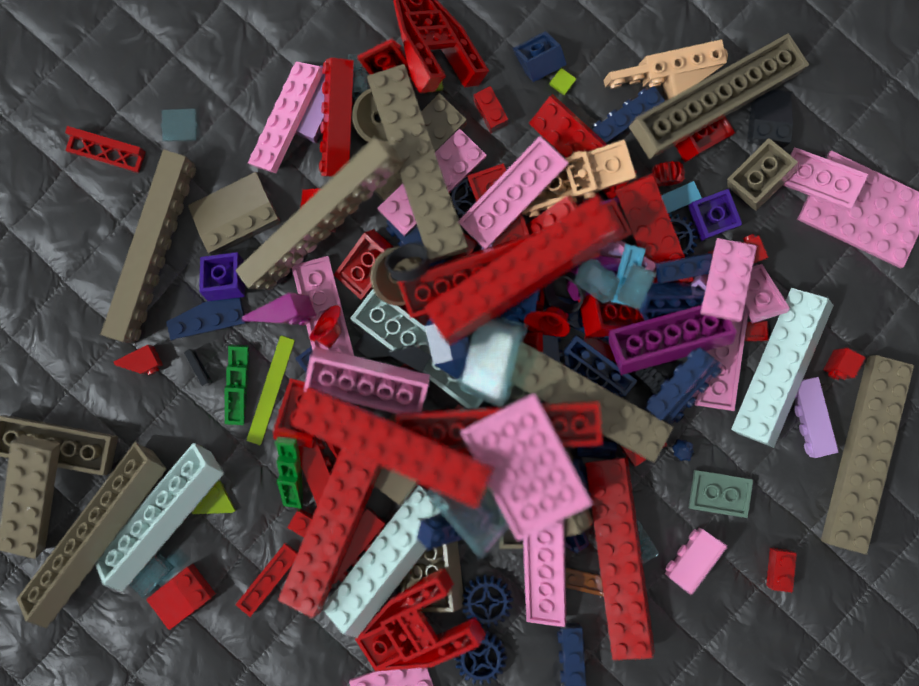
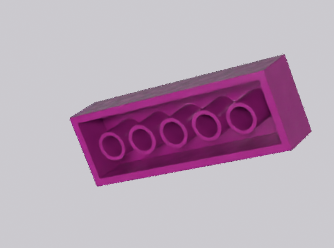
(668, 338)

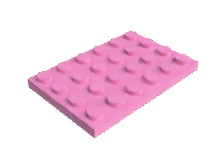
(880, 222)
(532, 470)

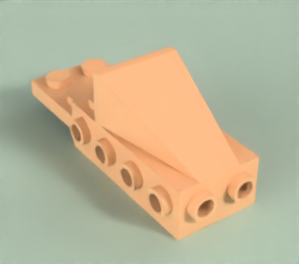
(674, 69)
(585, 176)

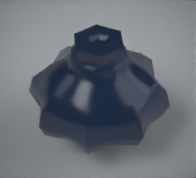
(683, 450)

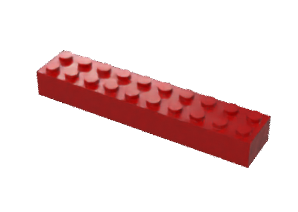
(523, 270)
(447, 275)
(572, 422)
(393, 446)
(330, 533)
(620, 559)

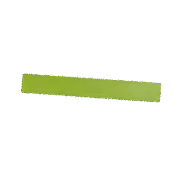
(270, 390)

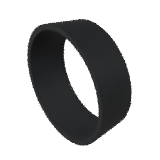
(404, 252)
(554, 301)

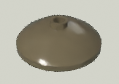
(363, 118)
(383, 285)

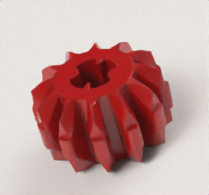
(668, 173)

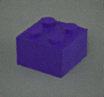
(714, 215)
(219, 277)

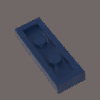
(683, 267)

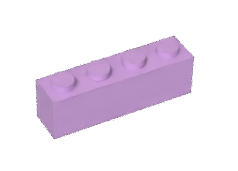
(311, 121)
(814, 419)

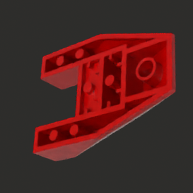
(430, 26)
(403, 637)

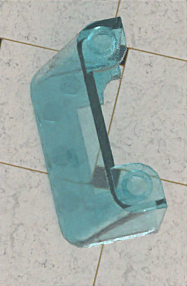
(492, 360)
(478, 526)

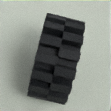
(650, 379)

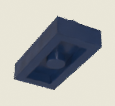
(604, 450)

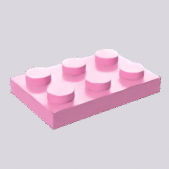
(763, 296)

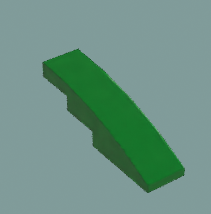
(236, 384)
(290, 472)

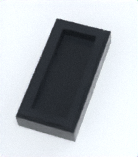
(198, 367)

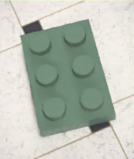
(720, 493)

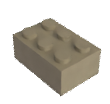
(762, 174)

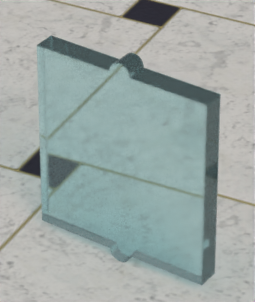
(178, 125)

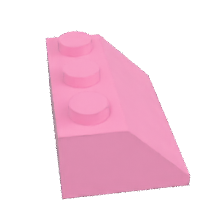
(695, 560)

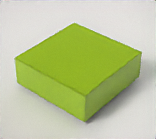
(562, 81)

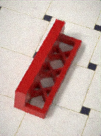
(111, 144)

